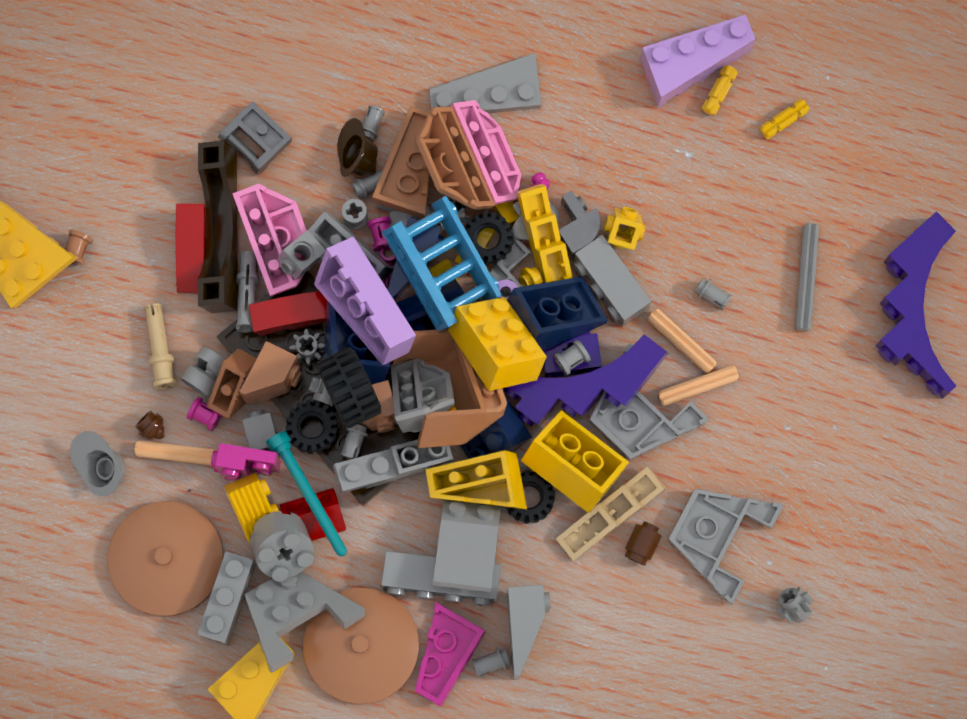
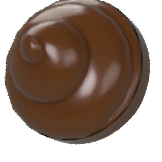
(151, 426)

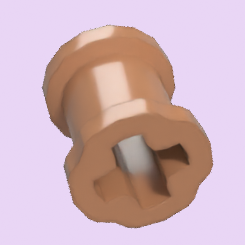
(77, 245)

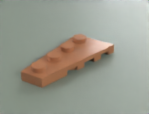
(405, 175)

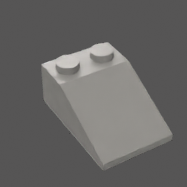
(466, 546)
(525, 614)

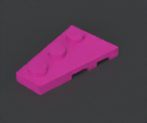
(447, 653)

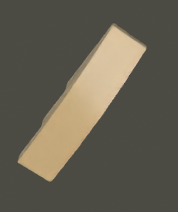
(610, 513)

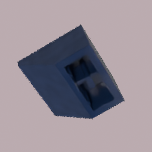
(504, 434)

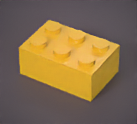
(497, 343)
(574, 461)

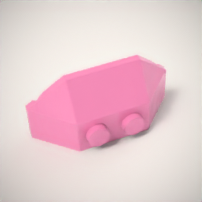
(490, 151)
(271, 226)

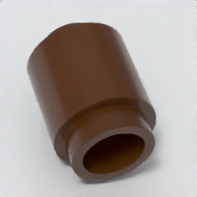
(642, 543)

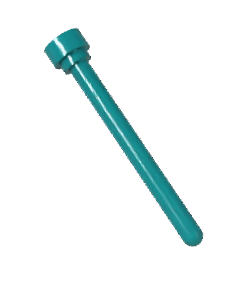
(280, 444)

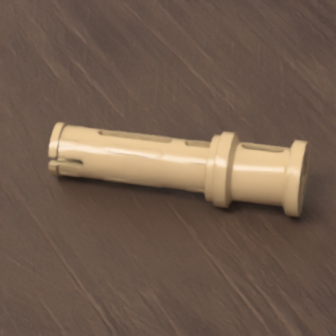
(160, 359)

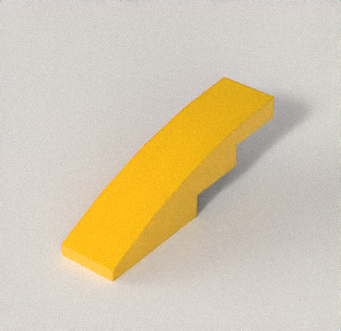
(543, 234)

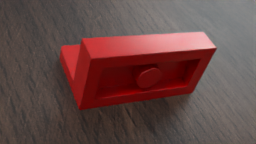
(301, 508)

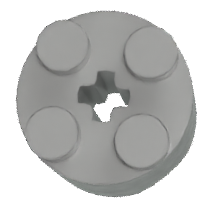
(281, 545)

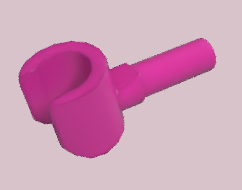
(391, 261)

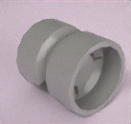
(204, 373)

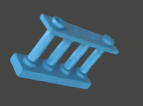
(429, 287)

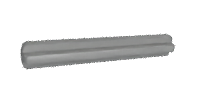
(807, 277)

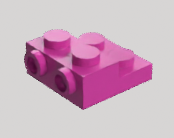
(237, 461)

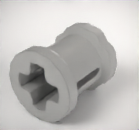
(352, 205)
(571, 357)

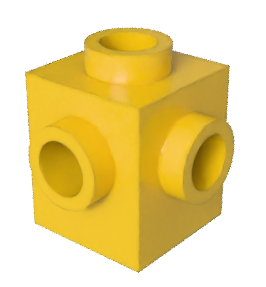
(627, 236)

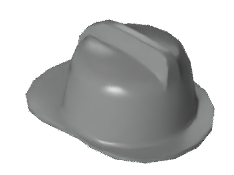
(97, 463)

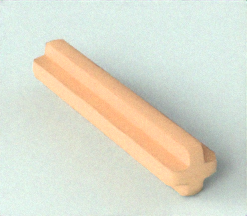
(682, 341)
(698, 385)
(173, 452)

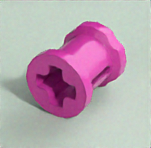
(377, 226)
(200, 412)

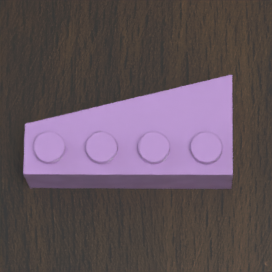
(692, 57)
(364, 301)

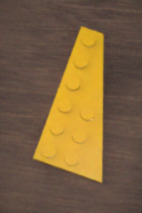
(26, 257)

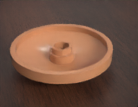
(165, 558)
(369, 656)

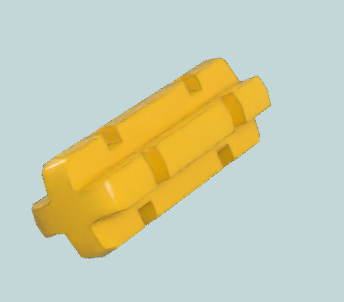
(719, 90)
(784, 119)

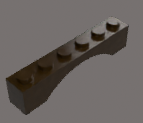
(219, 180)

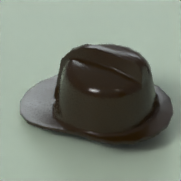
(355, 150)

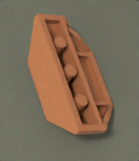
(452, 160)

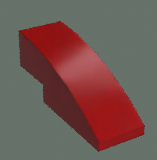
(189, 245)
(288, 313)

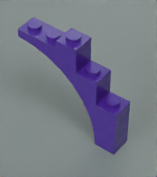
(905, 304)
(620, 380)

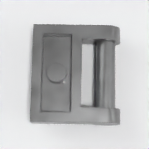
(261, 131)

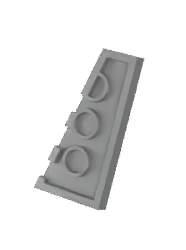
(497, 89)

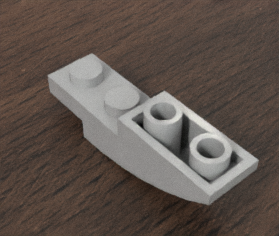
(389, 465)

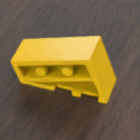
(480, 480)
(248, 685)

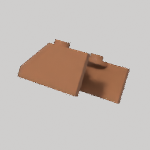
(473, 402)

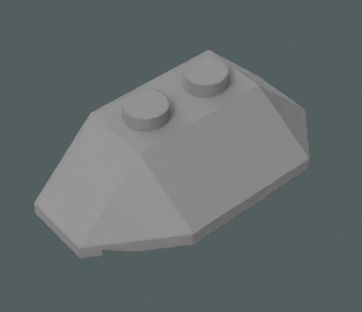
(418, 392)

